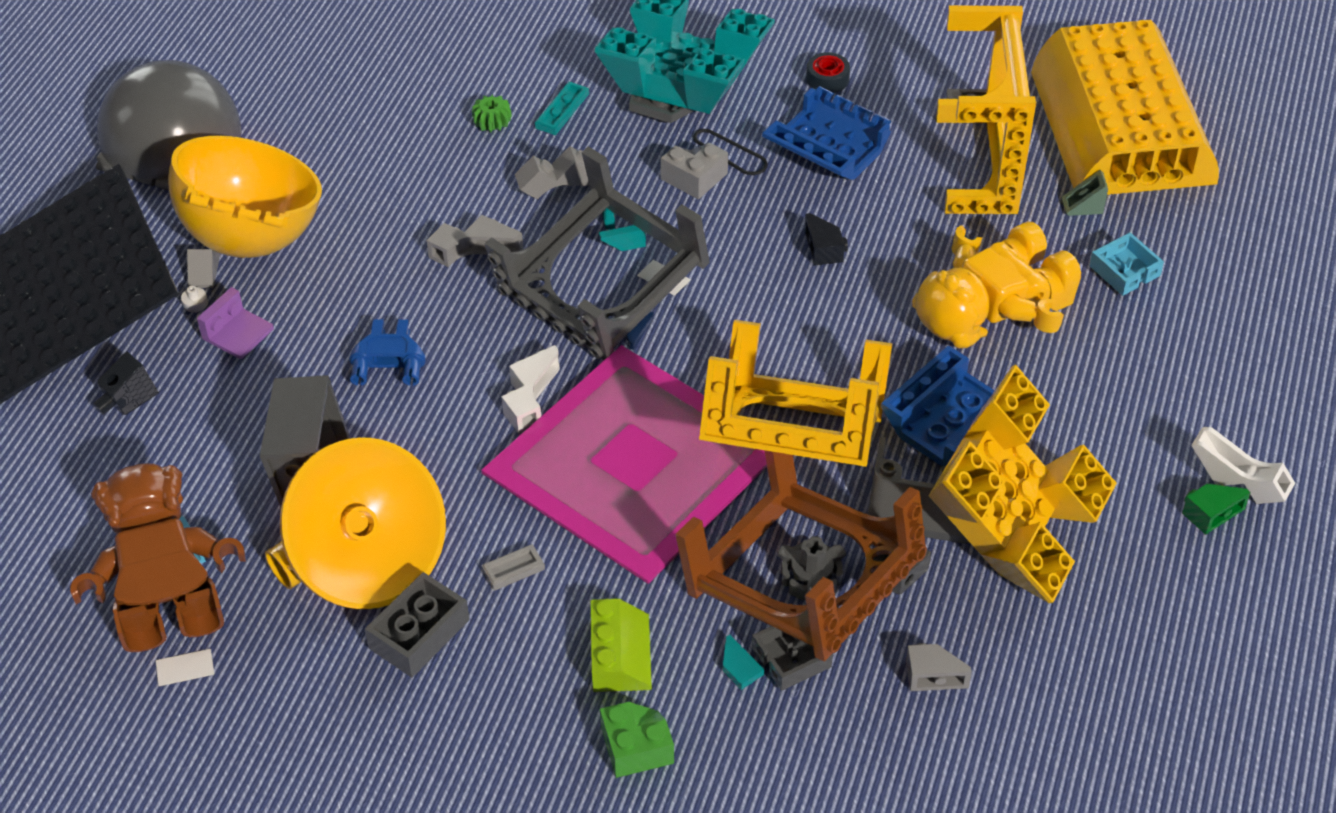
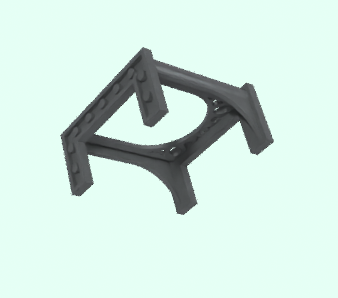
(594, 328)

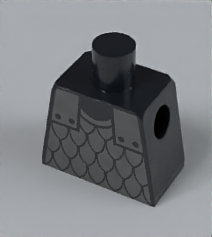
(124, 386)

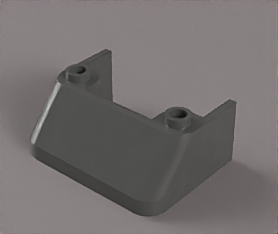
(889, 487)

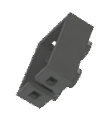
(771, 649)

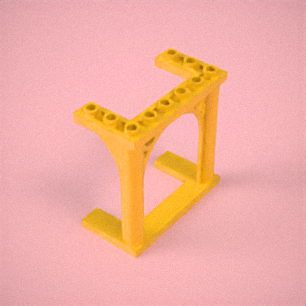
(1004, 108)
(734, 385)

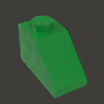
(1214, 505)

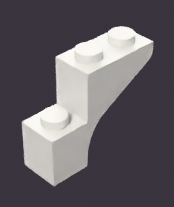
(529, 379)
(1233, 466)

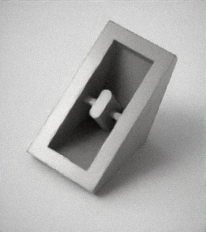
(202, 267)

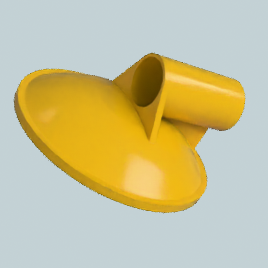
(359, 524)

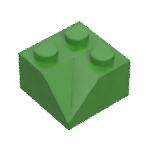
(636, 738)

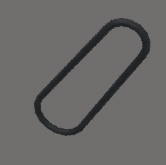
(737, 145)

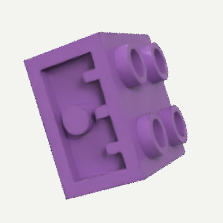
(231, 326)

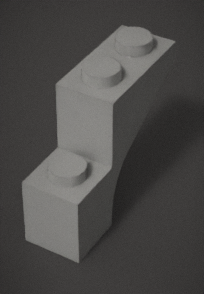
(540, 175)
(451, 243)

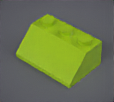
(619, 647)

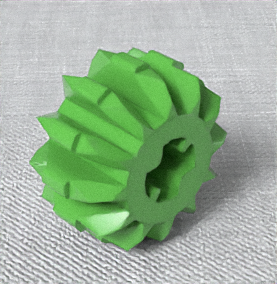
(491, 113)

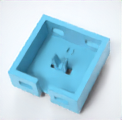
(1131, 254)

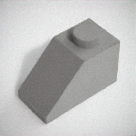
(935, 669)

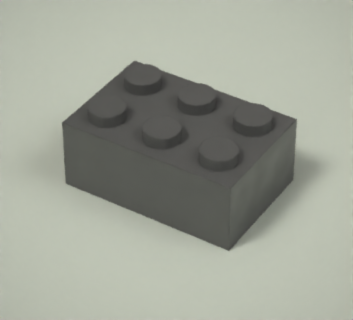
(417, 624)

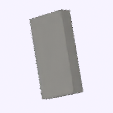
(513, 567)

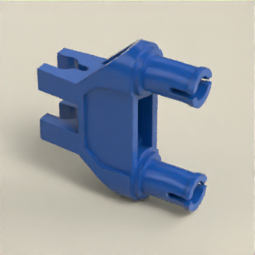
(387, 351)

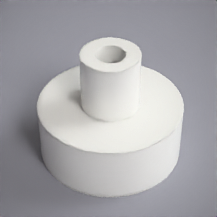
(194, 299)

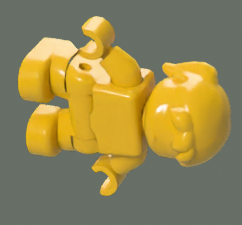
(997, 286)

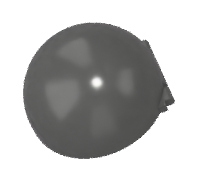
(155, 112)

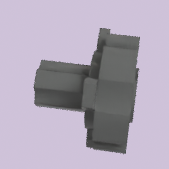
(809, 564)

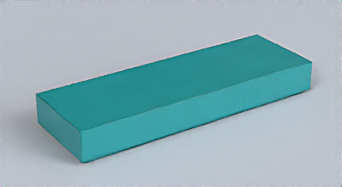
(562, 108)

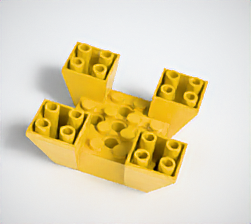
(1006, 495)

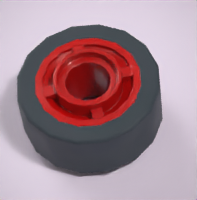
(828, 71)

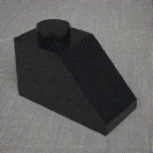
(824, 241)

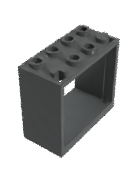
(298, 424)

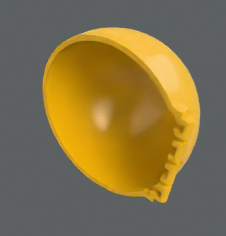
(241, 195)

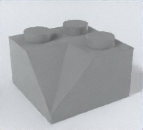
(694, 169)

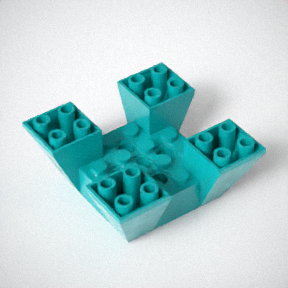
(676, 65)

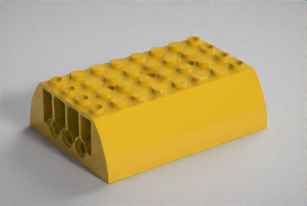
(1098, 119)

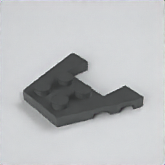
(656, 109)

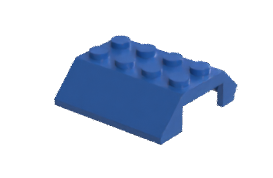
(832, 134)
(937, 405)

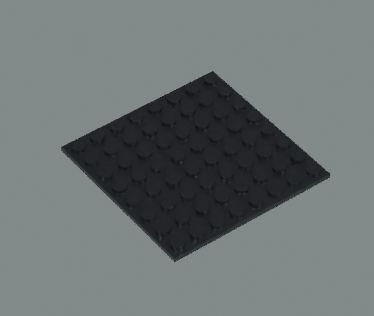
(75, 279)

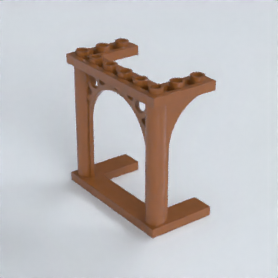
(820, 620)

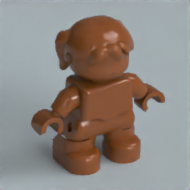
(154, 558)

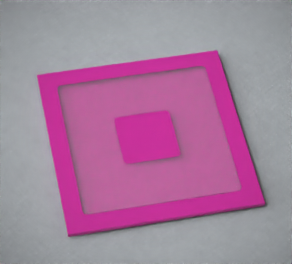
(626, 463)

